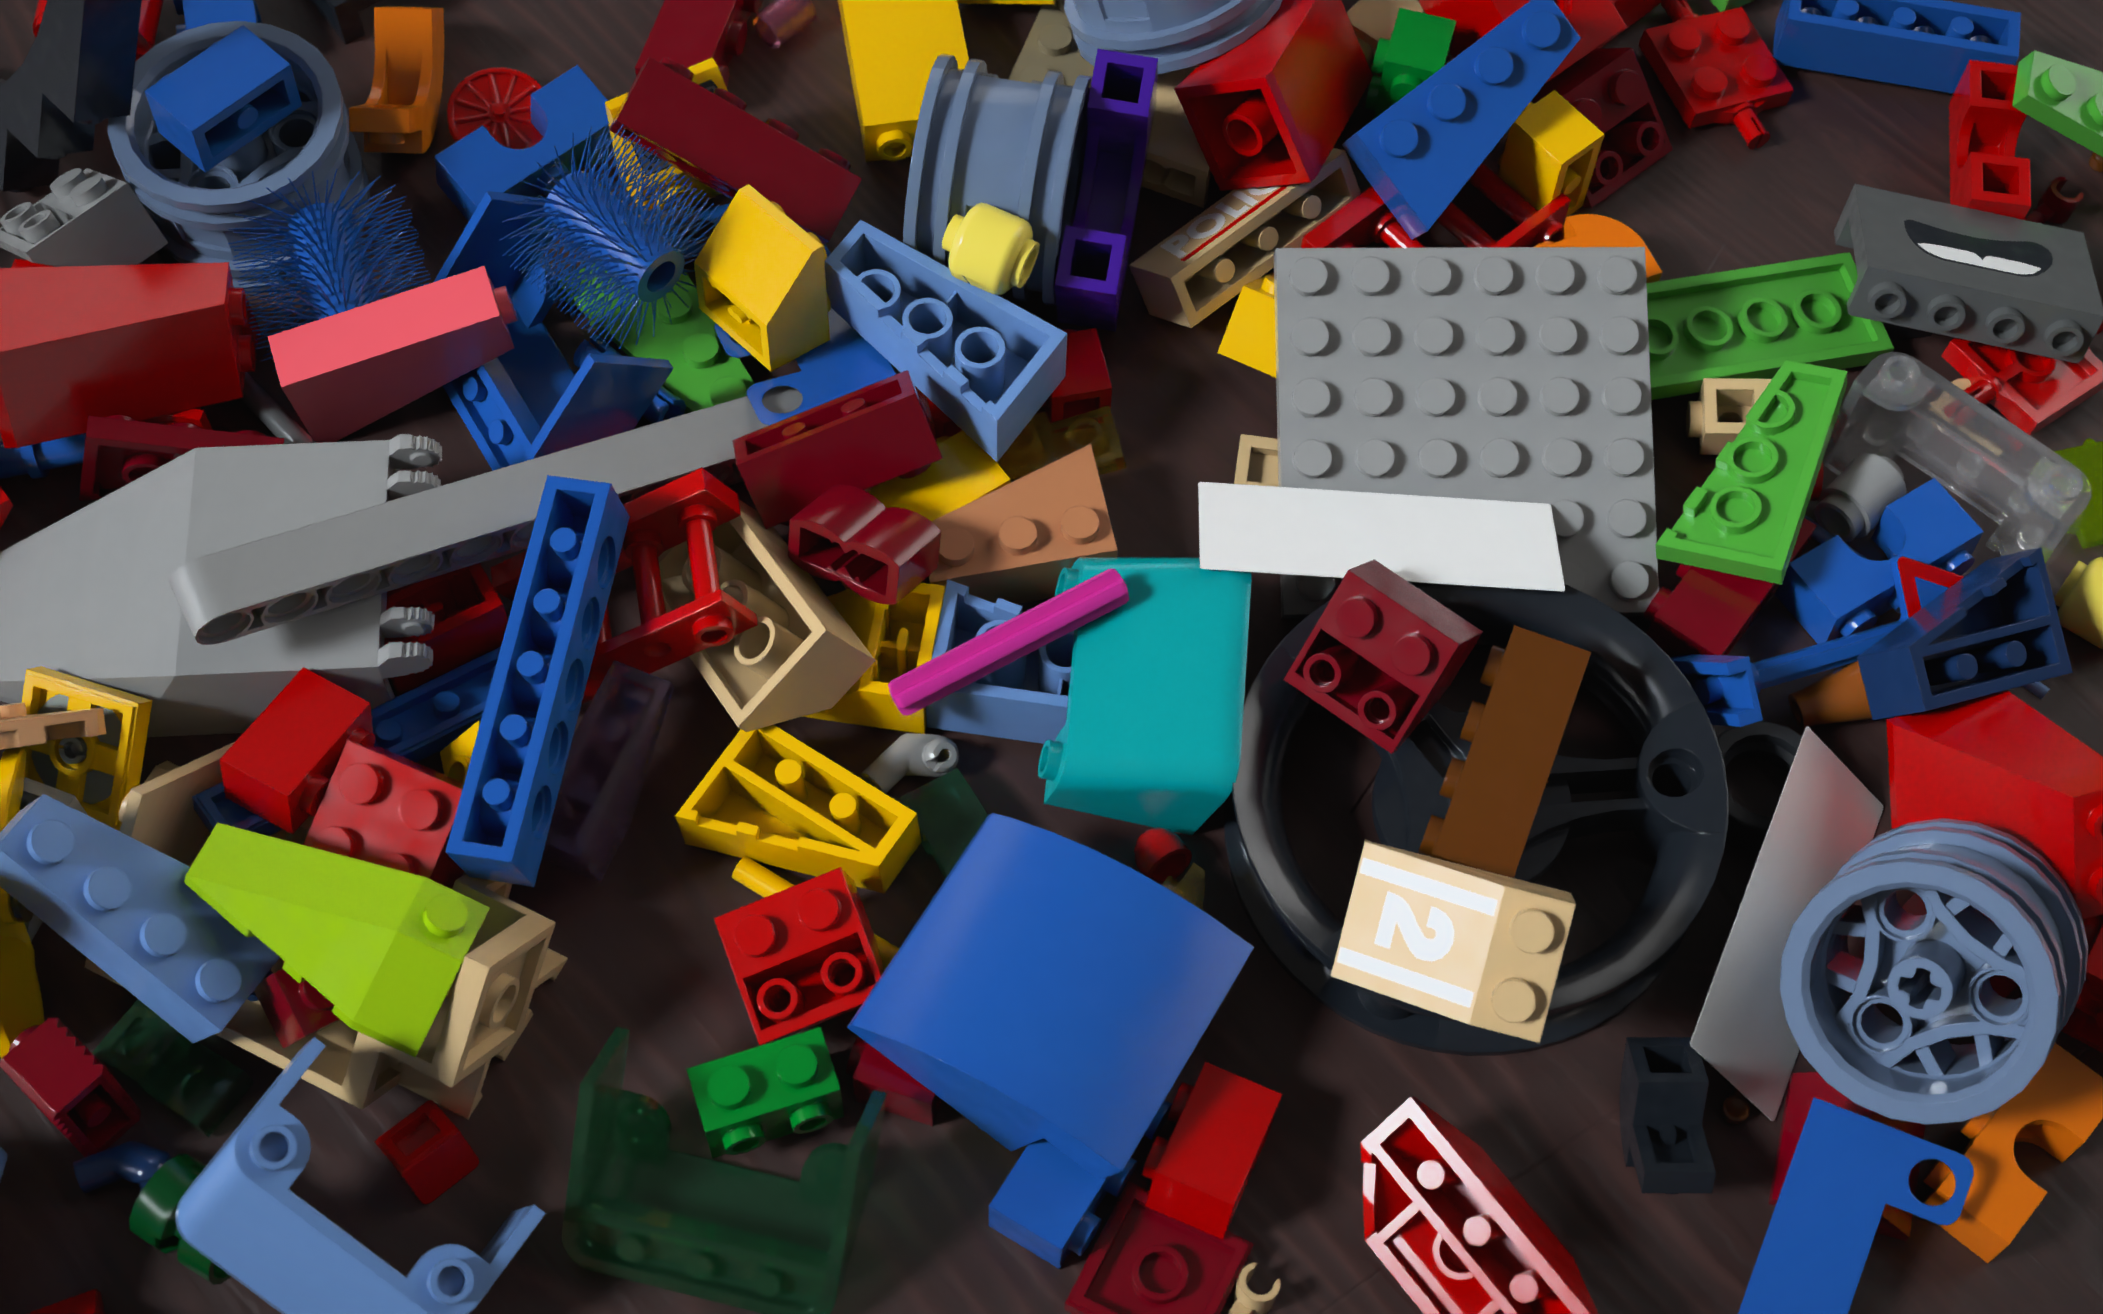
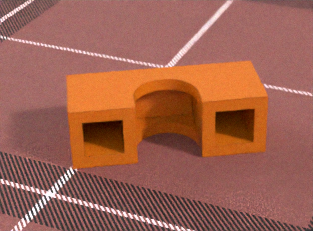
(2053, 1112)

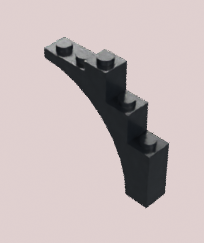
(67, 84)

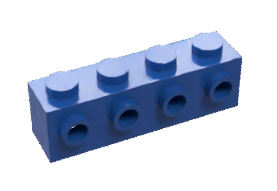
(1894, 40)

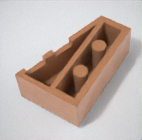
(1027, 532)

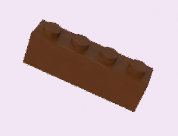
(1509, 754)

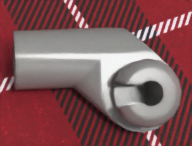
(912, 756)

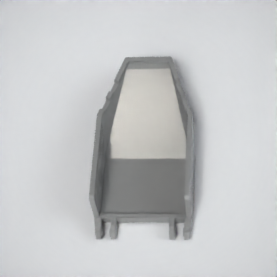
(101, 606)

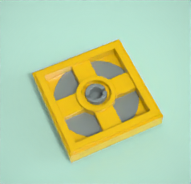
(95, 767)

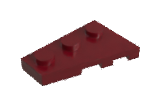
(127, 449)

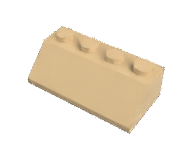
(799, 652)

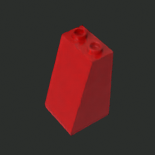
(1278, 98)
(116, 344)
(2008, 770)

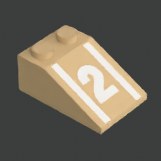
(1454, 939)

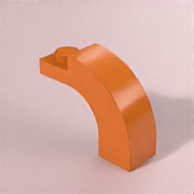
(405, 82)

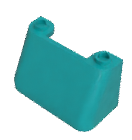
(1154, 696)

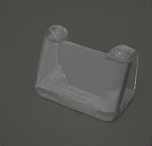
(1968, 448)

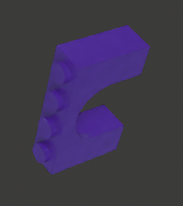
(1116, 151)

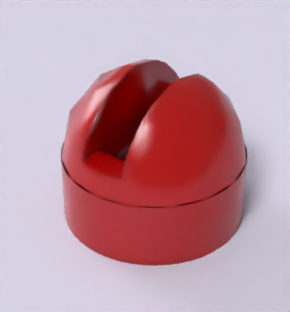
(1161, 854)

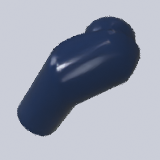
(126, 1161)

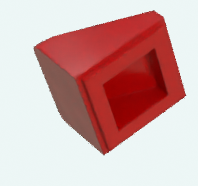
(428, 1152)

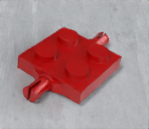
(1716, 69)
(2025, 385)

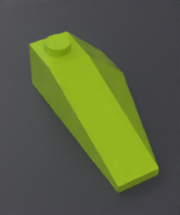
(355, 930)

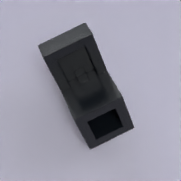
(1663, 1115)

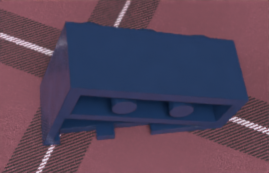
(1971, 641)

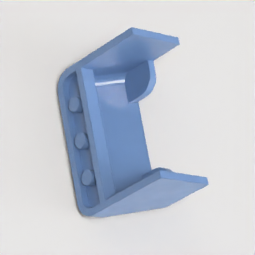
(297, 1257)

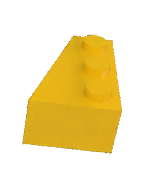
(798, 812)

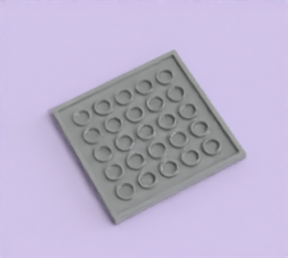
(1475, 383)

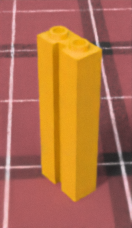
(890, 61)

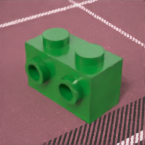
(1412, 55)
(766, 1093)

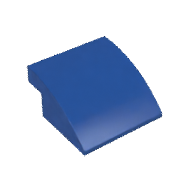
(1051, 993)

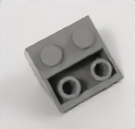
(82, 223)

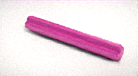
(1008, 642)

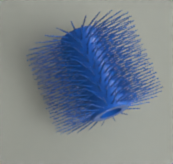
(612, 235)
(326, 259)

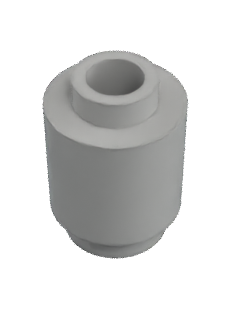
(1859, 496)

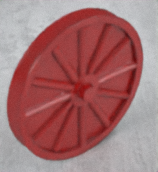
(498, 101)

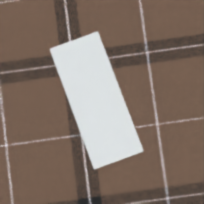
(1409, 534)
(1813, 833)

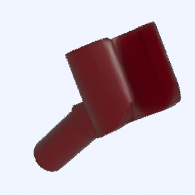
(2053, 205)

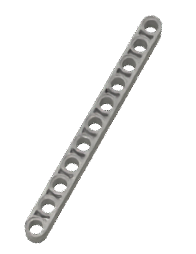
(445, 526)

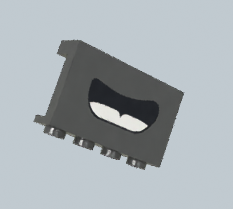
(1970, 274)

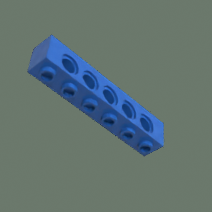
(539, 682)

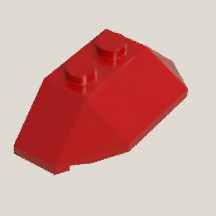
(1458, 1226)

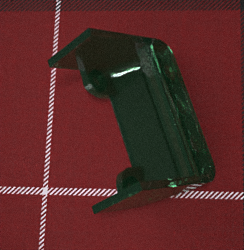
(706, 1222)

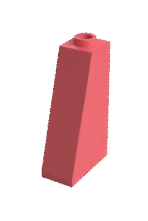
(390, 351)

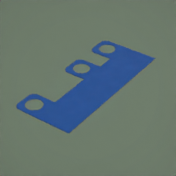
(826, 371)
(1833, 1207)

